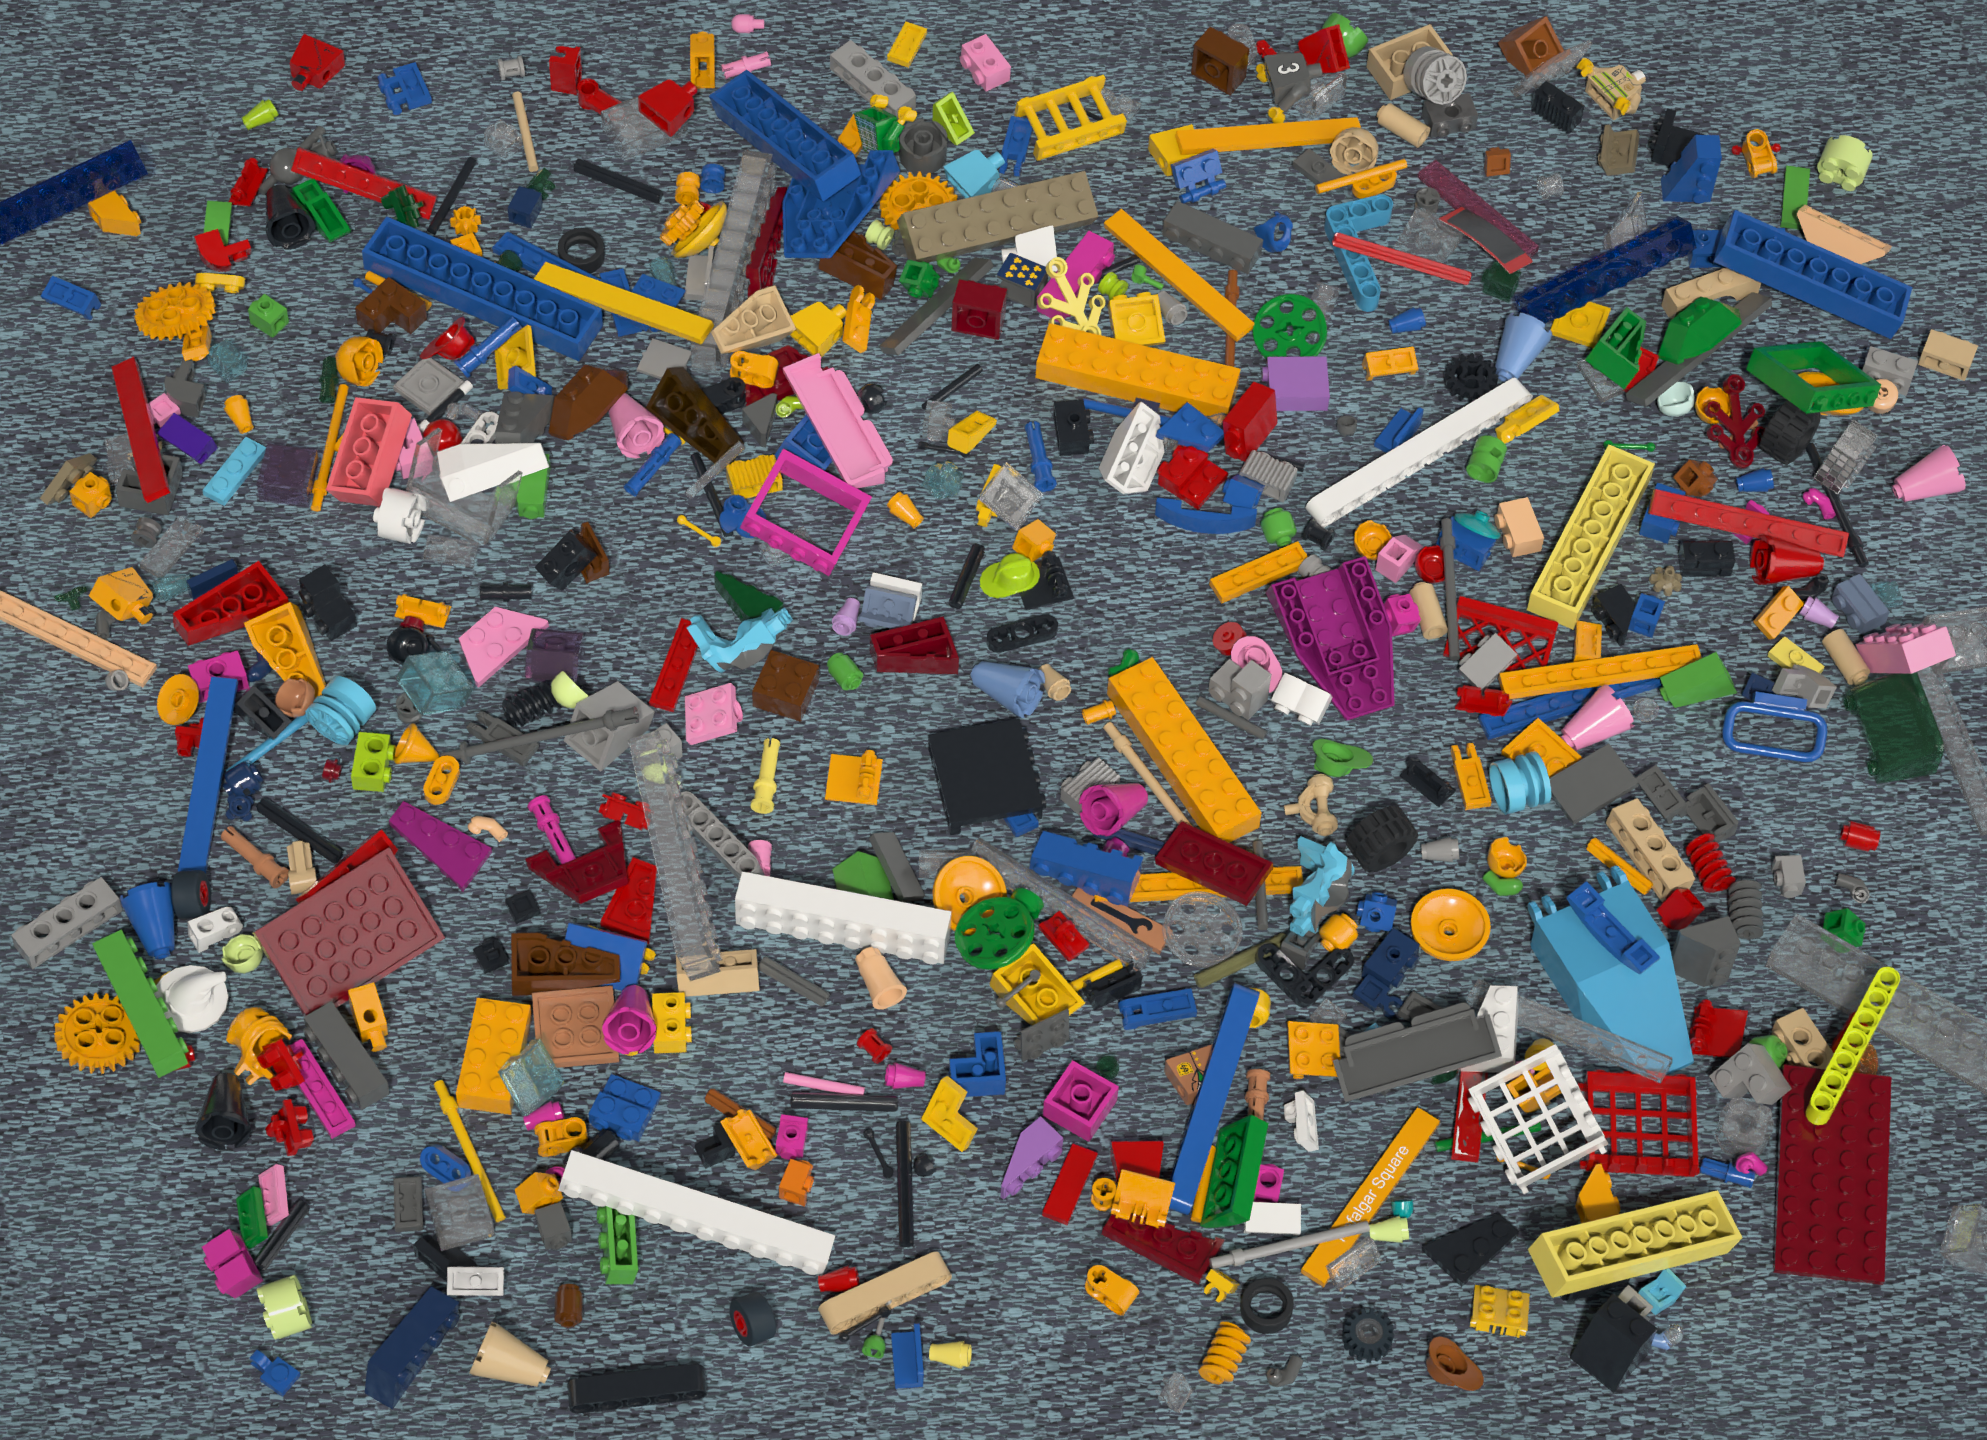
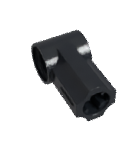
(599, 1147)

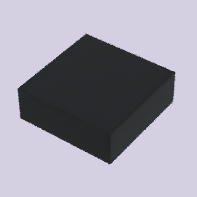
(522, 906)

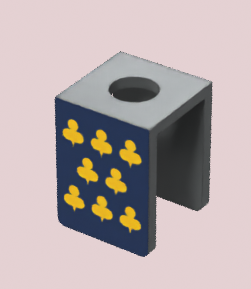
(1022, 279)

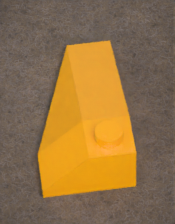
(287, 645)

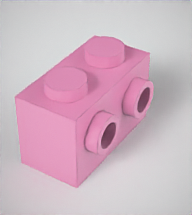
(985, 63)

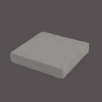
(427, 385)

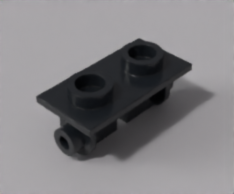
(1427, 782)

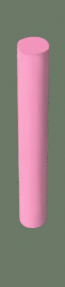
(822, 1084)

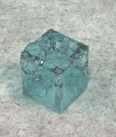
(943, 480)

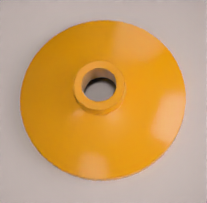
(177, 699)

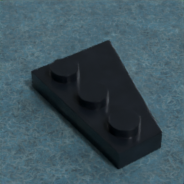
(1471, 1248)

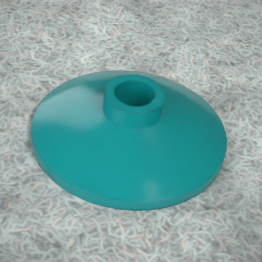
(1478, 523)

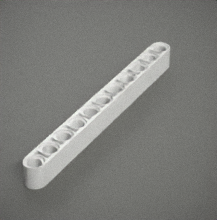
(1416, 452)

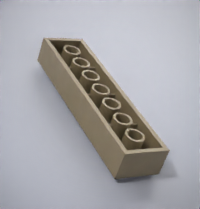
(997, 217)

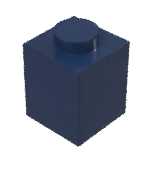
(525, 207)

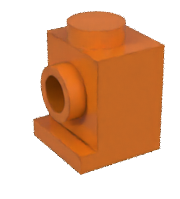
(796, 1182)

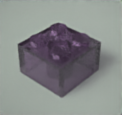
(287, 475)
(553, 652)

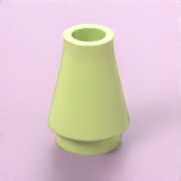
(1390, 1230)

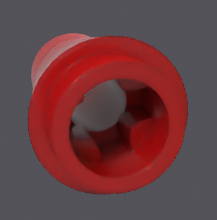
(839, 1280)

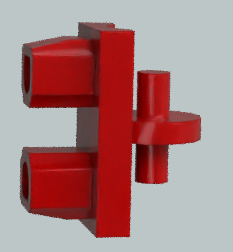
(188, 738)
(1064, 936)
(284, 1063)
(285, 1127)

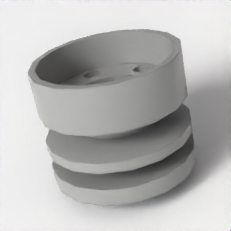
(1435, 75)

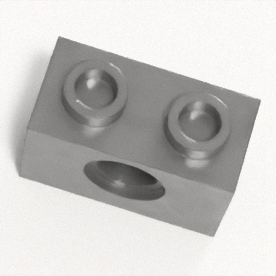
(1450, 117)

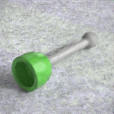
(876, 1341)

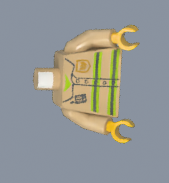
(1613, 87)

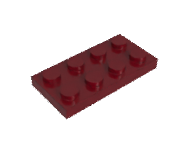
(1214, 863)

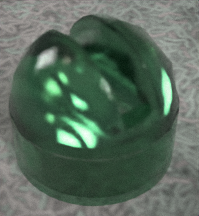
(1108, 1063)

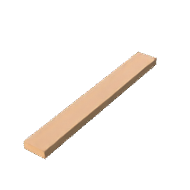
(74, 639)

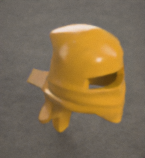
(249, 1033)

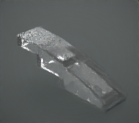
(1552, 68)

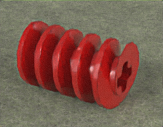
(1708, 864)

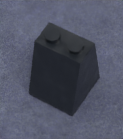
(1614, 1343)

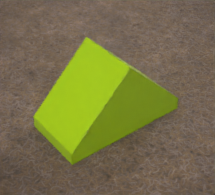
(953, 119)

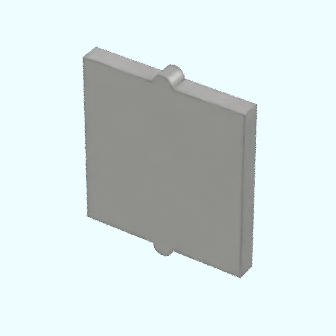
(662, 356)

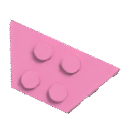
(496, 641)

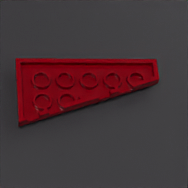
(763, 265)

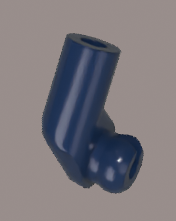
(259, 669)

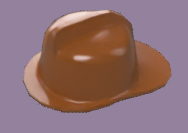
(1451, 1366)

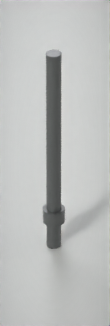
(1447, 544)

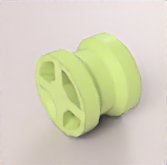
(879, 234)

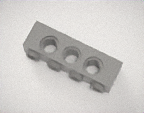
(870, 77)
(61, 935)

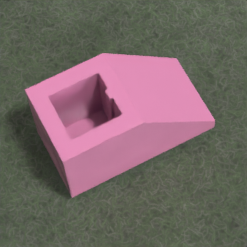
(1397, 557)

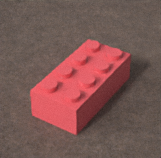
(368, 451)

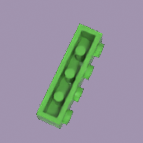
(618, 1246)

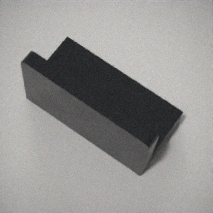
(439, 1260)

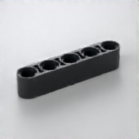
(637, 1388)

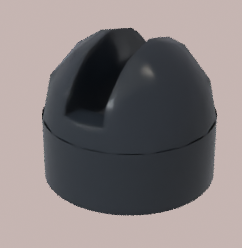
(923, 1166)

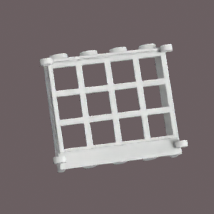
(1574, 1100)

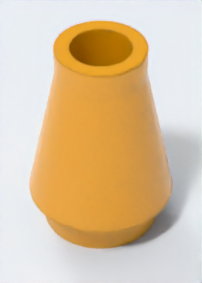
(238, 411)
(903, 508)

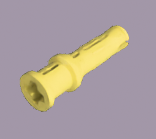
(765, 785)

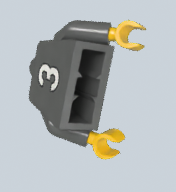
(1287, 79)

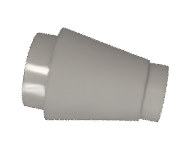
(1171, 308)
(1441, 850)

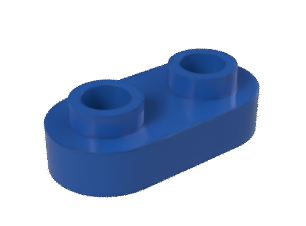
(447, 1167)

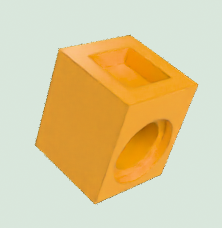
(538, 1192)

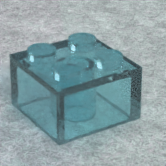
(434, 682)

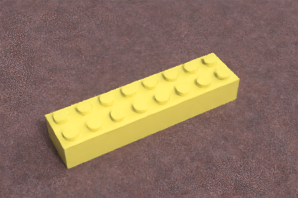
(1590, 537)
(1634, 1243)

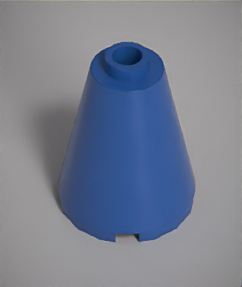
(152, 917)

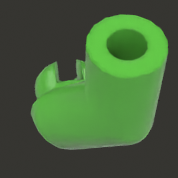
(950, 264)

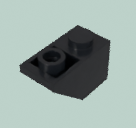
(1615, 611)

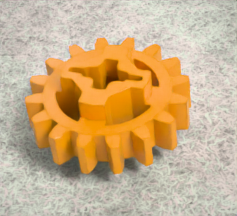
(681, 222)

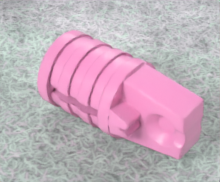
(762, 851)

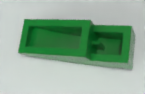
(323, 211)

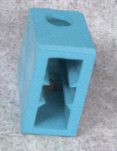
(974, 173)

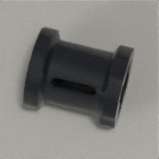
(386, 341)
(1318, 534)

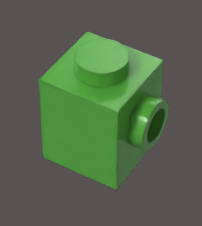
(268, 315)

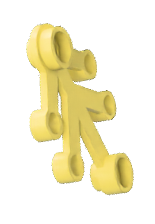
(1074, 305)

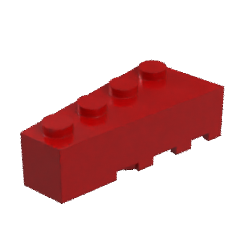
(367, 849)

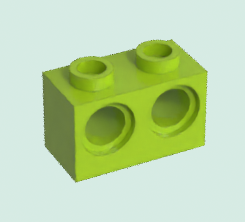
(366, 762)

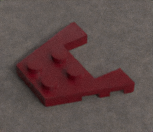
(589, 874)

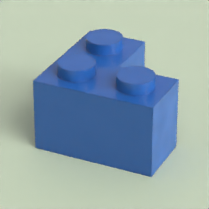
(985, 1071)

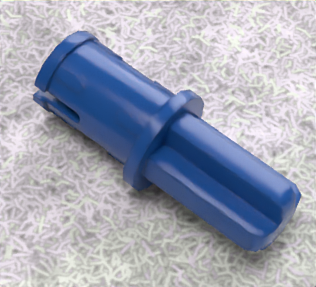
(1726, 1172)

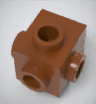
(1696, 478)

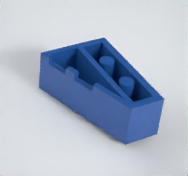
(1695, 172)

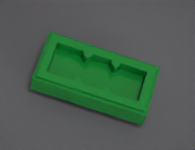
(252, 1217)

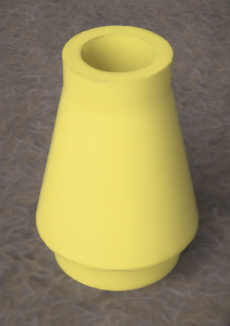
(953, 1354)

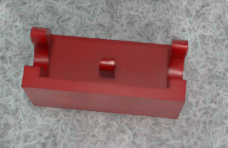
(566, 70)

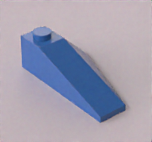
(806, 444)

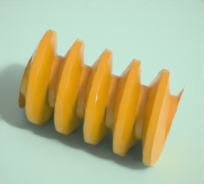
(1224, 1353)

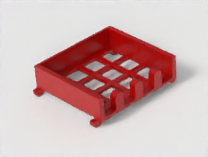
(1634, 1083)

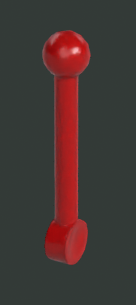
(1736, 150)

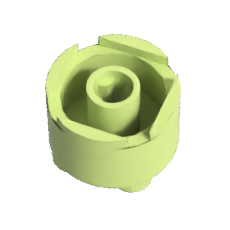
(1844, 162)
(285, 1307)

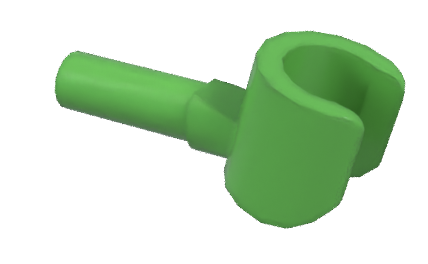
(1139, 276)

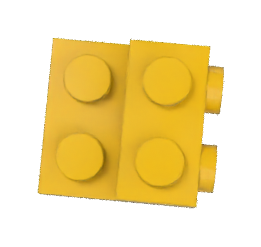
(1137, 319)

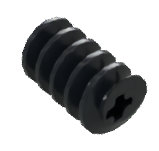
(528, 704)

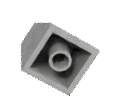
(602, 745)

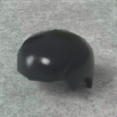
(405, 643)

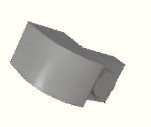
(1805, 684)

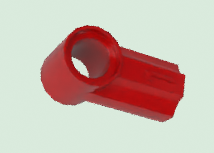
(594, 98)

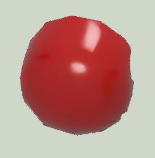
(450, 433)
(1430, 564)

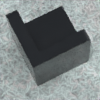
(715, 1148)

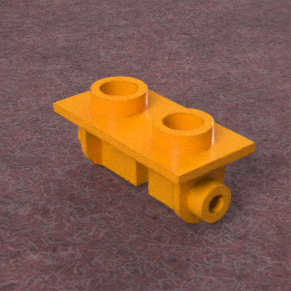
(427, 611)

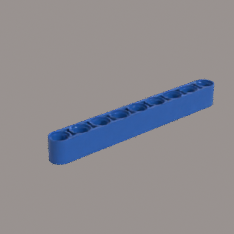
(1212, 1096)

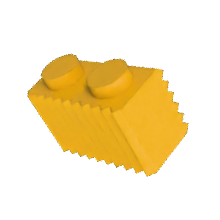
(748, 476)

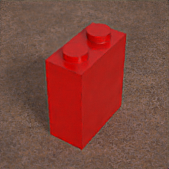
(1250, 421)

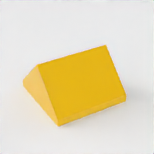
(515, 351)

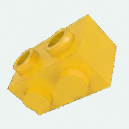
(670, 1021)

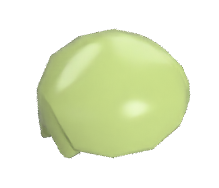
(566, 691)
(242, 954)

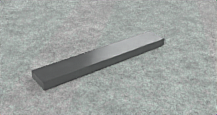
(933, 308)

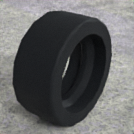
(582, 236)
(1262, 1325)

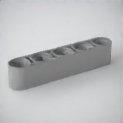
(724, 847)

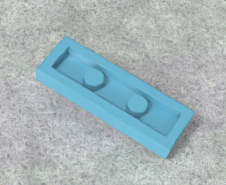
(234, 471)

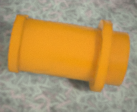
(1099, 712)

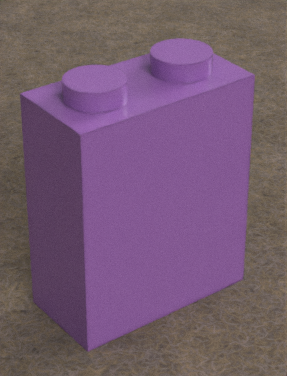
(1298, 382)

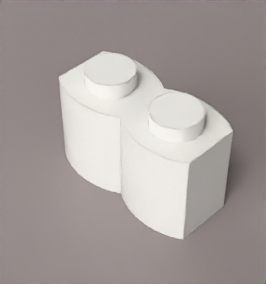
(1301, 699)

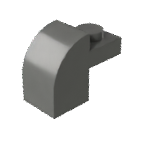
(184, 392)

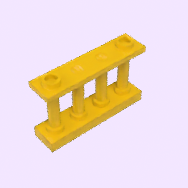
(1070, 139)

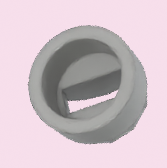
(119, 677)

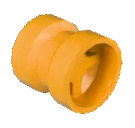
(687, 187)

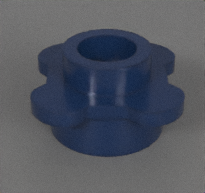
(244, 802)

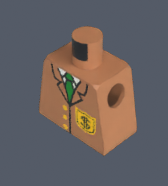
(1187, 1072)

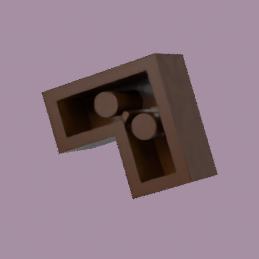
(391, 304)

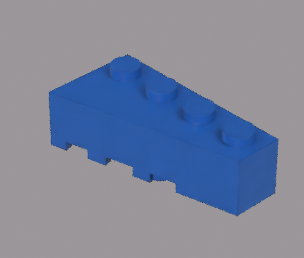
(1087, 867)

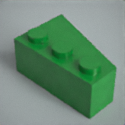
(1619, 349)

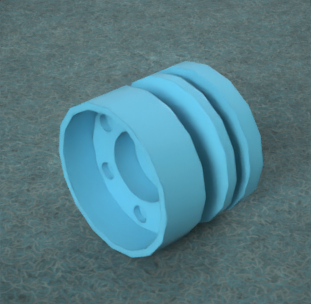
(340, 710)
(1520, 782)

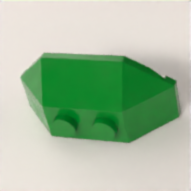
(1698, 329)

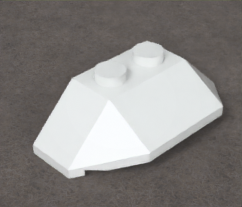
(1134, 452)

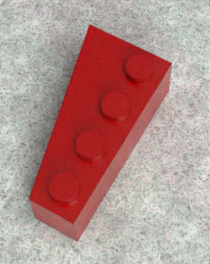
(229, 605)

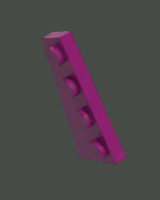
(448, 848)

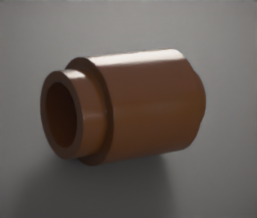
(568, 1305)

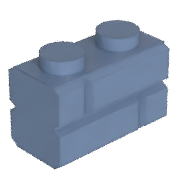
(1860, 604)

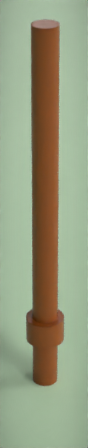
(1232, 294)

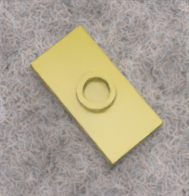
(1787, 654)

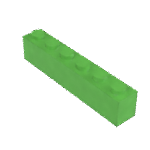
(140, 1003)

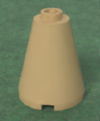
(509, 1359)

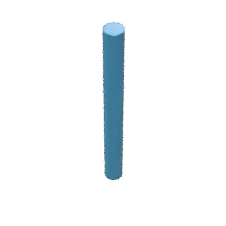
(269, 744)

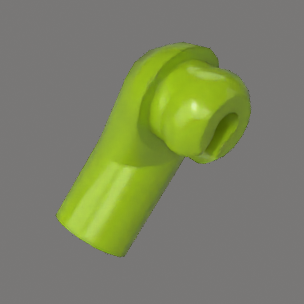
(788, 406)

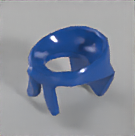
(1266, 232)

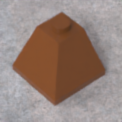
(1530, 45)

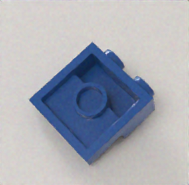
(624, 1108)

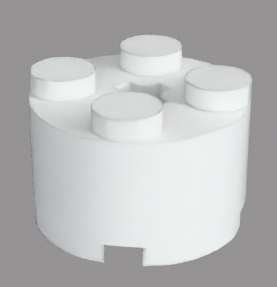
(400, 515)

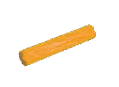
(1611, 859)

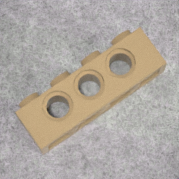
(1649, 848)
(1800, 1027)

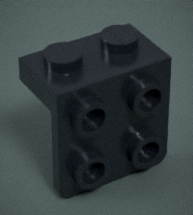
(1670, 140)

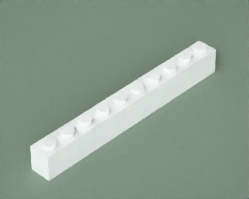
(696, 1213)

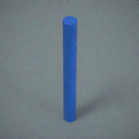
(1114, 409)

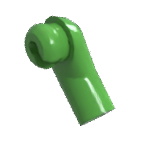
(1503, 887)

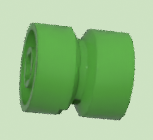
(1486, 459)

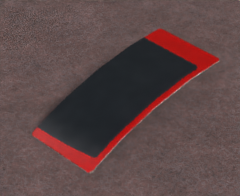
(1489, 238)

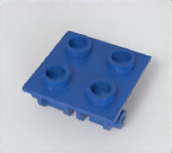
(658, 291)

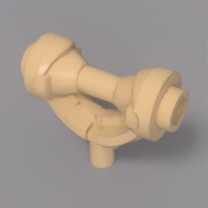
(1323, 822)

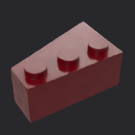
(915, 649)

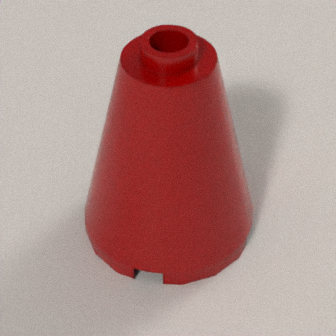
(1783, 561)

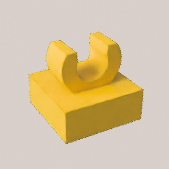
(1222, 1282)

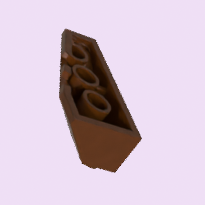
(554, 965)

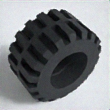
(1789, 433)
(1382, 839)

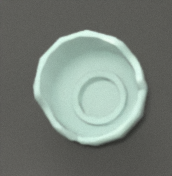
(1676, 400)

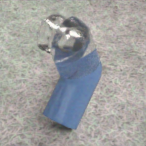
(1669, 1337)

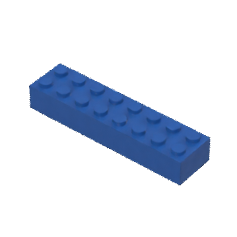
(782, 130)
(1813, 274)

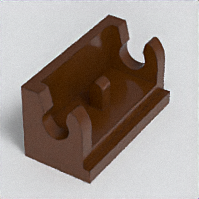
(600, 564)

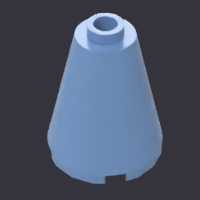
(1520, 345)
(1010, 685)

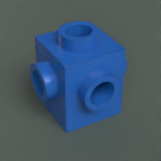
(1377, 912)

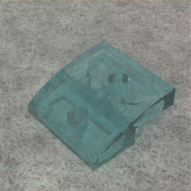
(531, 1077)

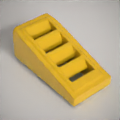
(968, 434)

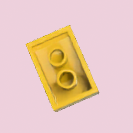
(1039, 998)

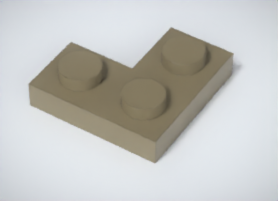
(67, 475)

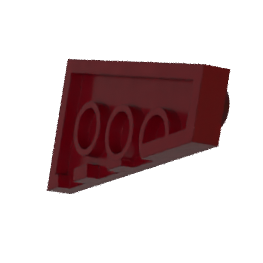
(1174, 1249)

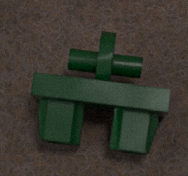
(404, 206)

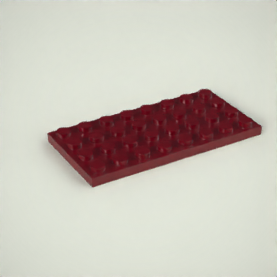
(1833, 1180)

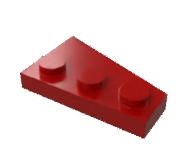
(633, 903)

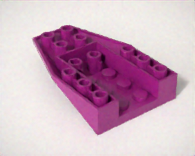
(1340, 635)

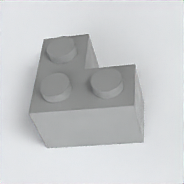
(1241, 688)
(1751, 1072)

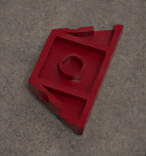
(785, 356)

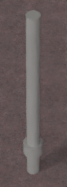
(1238, 1256)

